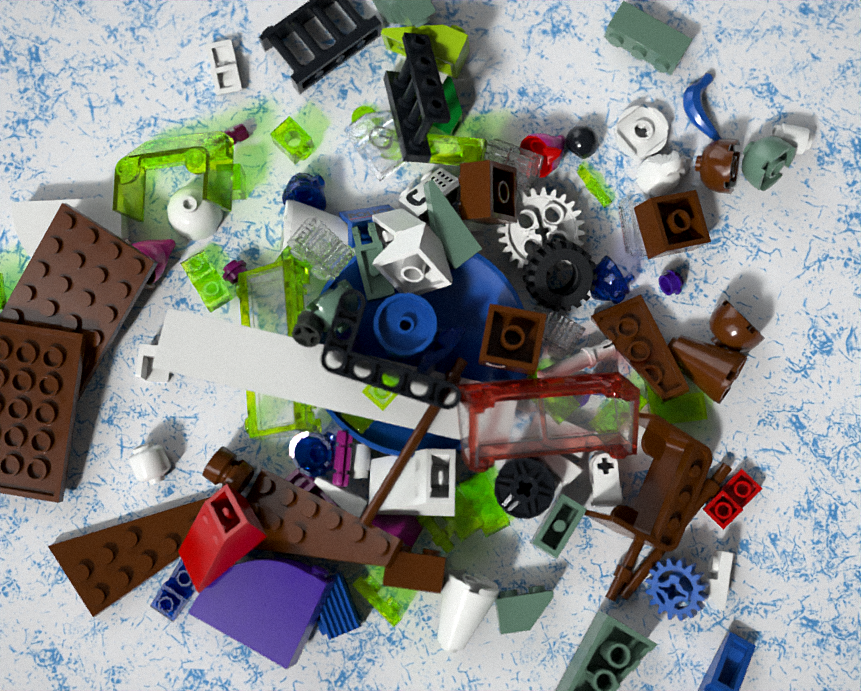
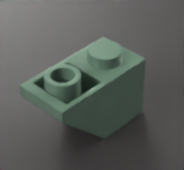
(521, 611)

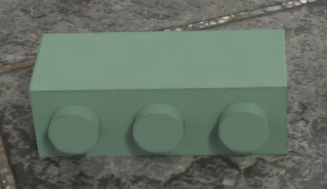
(647, 38)

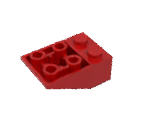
(220, 536)

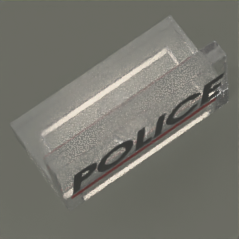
(630, 231)

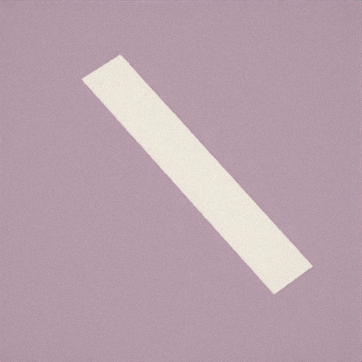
(286, 370)

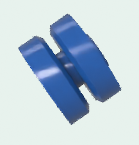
(413, 312)

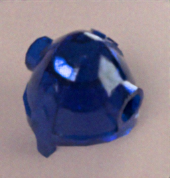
(306, 190)
(610, 282)
(313, 453)

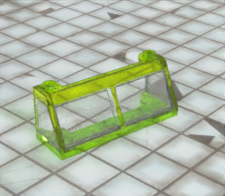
(272, 302)

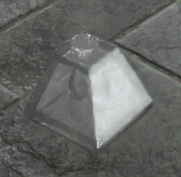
(376, 142)

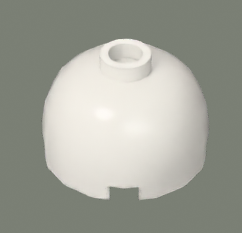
(192, 215)

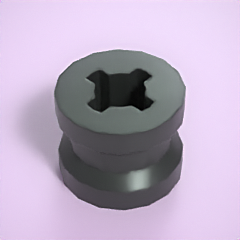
(308, 329)

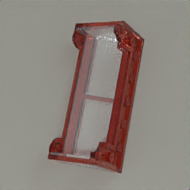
(547, 417)

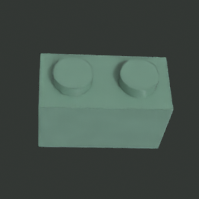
(558, 525)

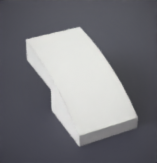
(224, 67)

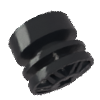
(540, 494)

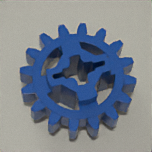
(667, 594)

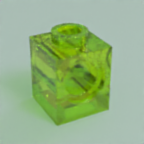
(291, 130)

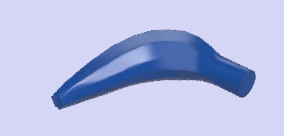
(694, 107)

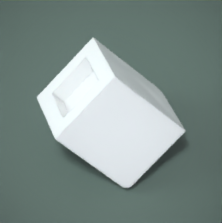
(144, 365)

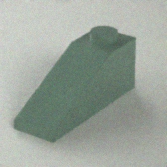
(450, 229)

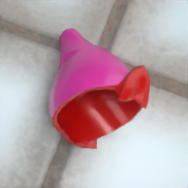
(548, 146)

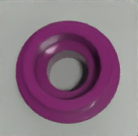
(232, 270)

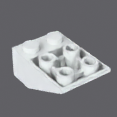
(422, 488)

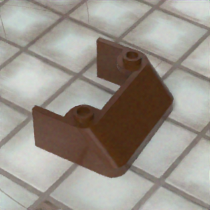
(668, 489)

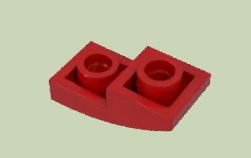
(732, 498)

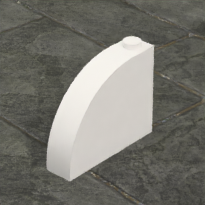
(34, 217)

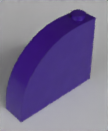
(266, 605)

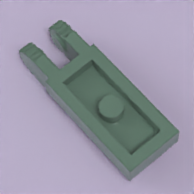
(374, 283)

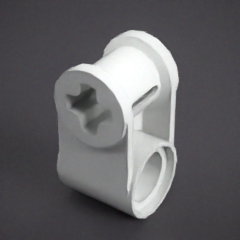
(604, 487)

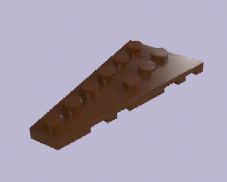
(124, 556)

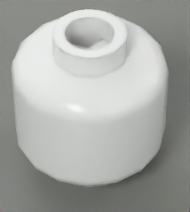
(149, 463)

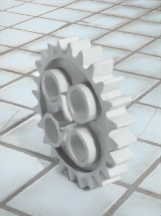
(565, 227)

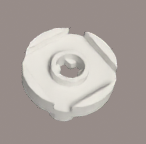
(641, 117)

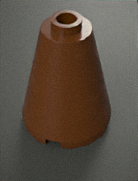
(707, 365)

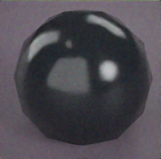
(582, 141)

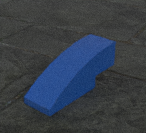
(728, 665)

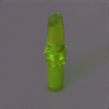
(594, 186)

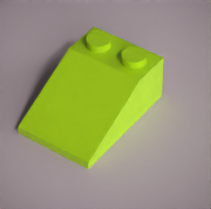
(448, 45)

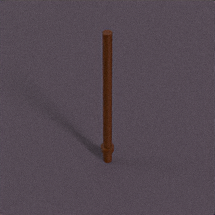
(402, 460)

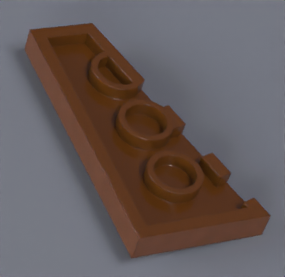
(642, 346)

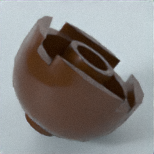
(719, 165)
(732, 329)

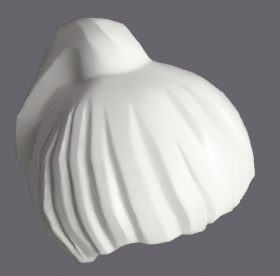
(662, 173)

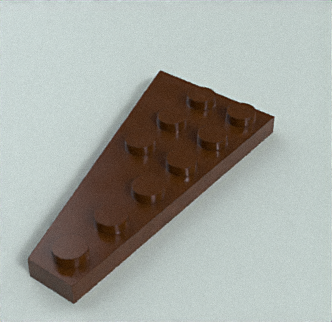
(314, 528)

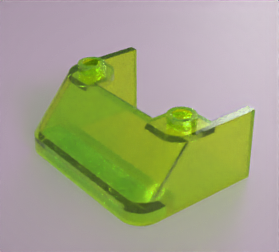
(201, 154)

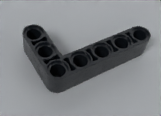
(378, 366)

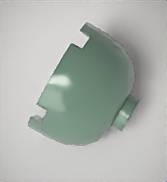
(765, 160)
(326, 305)

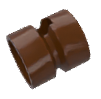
(226, 469)

